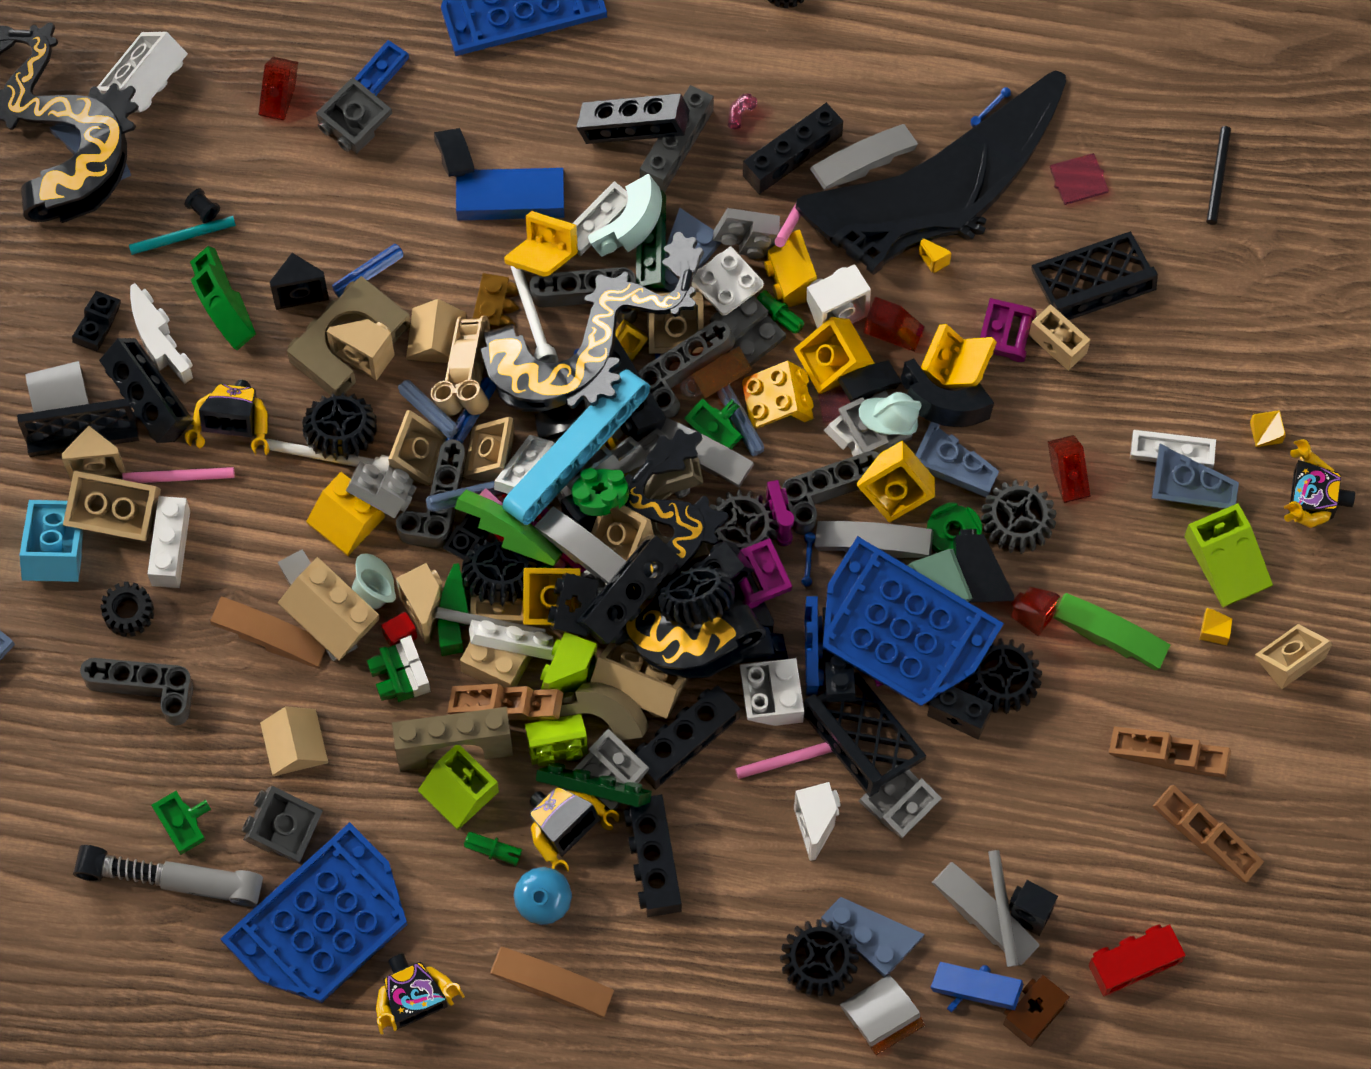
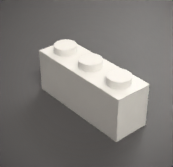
(168, 542)

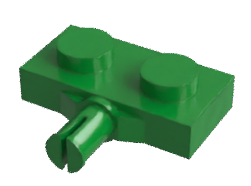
(715, 423)
(181, 821)

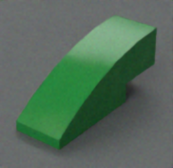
(454, 599)

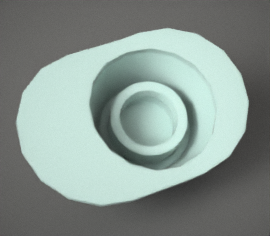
(891, 415)
(373, 581)

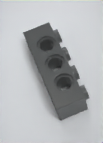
(670, 152)

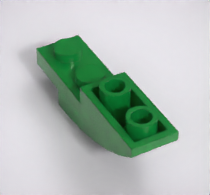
(219, 299)

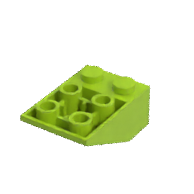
(1228, 555)

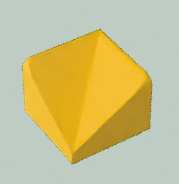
(934, 255)
(630, 338)
(1267, 428)
(1216, 627)

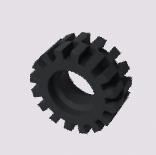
(122, 594)

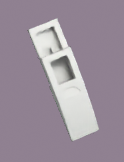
(155, 334)

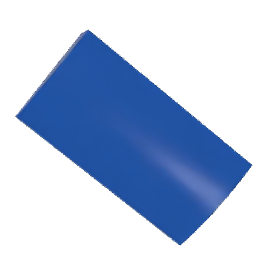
(510, 193)

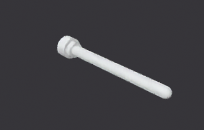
(544, 351)
(295, 449)

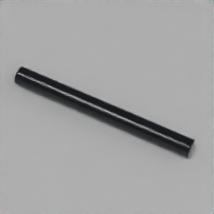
(1218, 175)

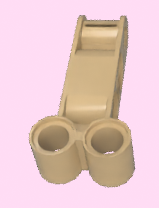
(464, 370)

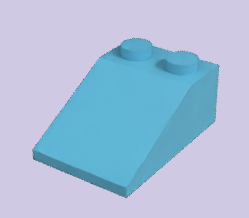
(47, 546)

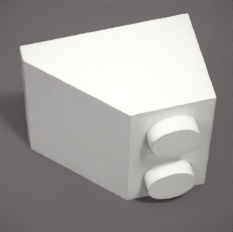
(839, 296)
(816, 815)

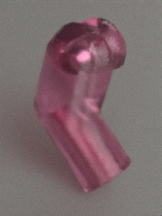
(744, 102)

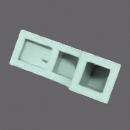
(635, 222)

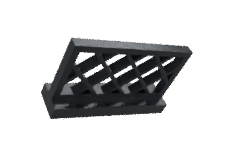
(1103, 292)
(55, 435)
(847, 750)

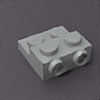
(750, 230)
(384, 492)

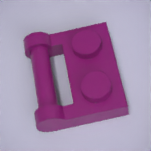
(998, 325)
(777, 502)
(768, 572)

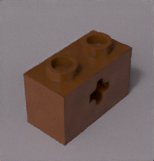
(1030, 1025)

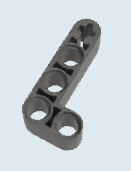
(581, 281)
(688, 363)
(834, 487)
(439, 519)
(135, 684)

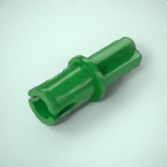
(780, 312)
(492, 848)

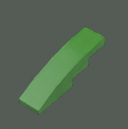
(517, 536)
(1111, 630)

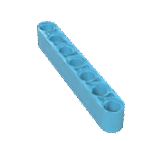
(574, 449)

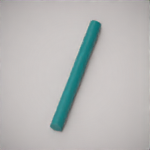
(182, 235)

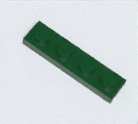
(650, 254)
(602, 786)

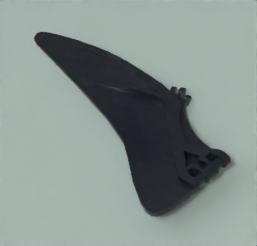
(941, 193)

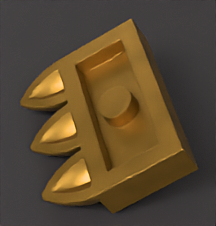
(493, 301)

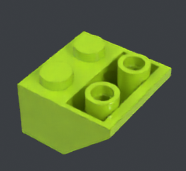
(571, 665)
(557, 740)
(458, 786)

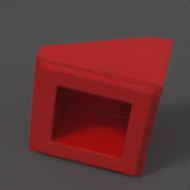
(398, 628)

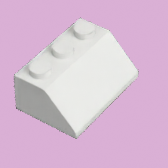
(146, 67)

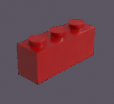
(1136, 959)

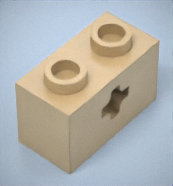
(1059, 337)

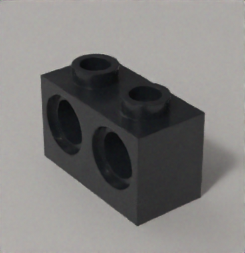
(1032, 906)

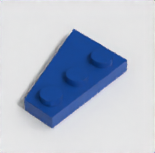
(813, 648)

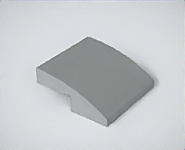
(57, 387)
(866, 438)
(614, 759)
(901, 802)
(880, 1010)

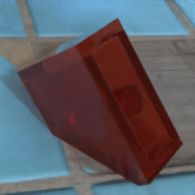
(277, 87)
(893, 324)
(1069, 468)
(1035, 609)

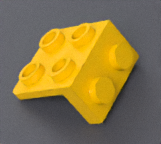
(547, 245)
(957, 360)
(777, 394)

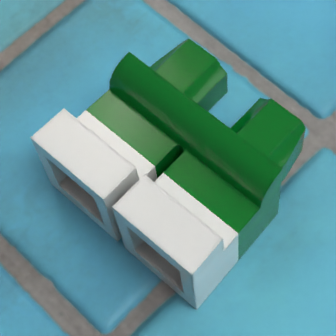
(404, 671)

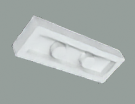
(600, 214)
(1146, 445)
(522, 462)
(511, 639)

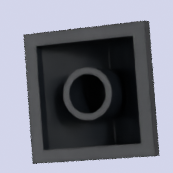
(298, 284)

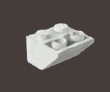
(772, 692)

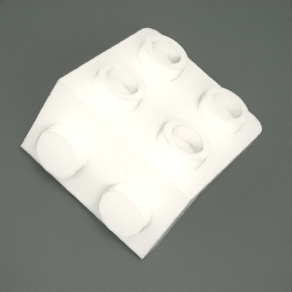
(727, 281)

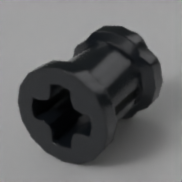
(202, 205)

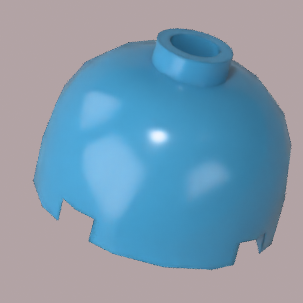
(542, 895)

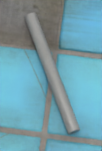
(466, 618)
(1003, 908)

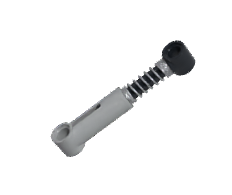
(237, 887)

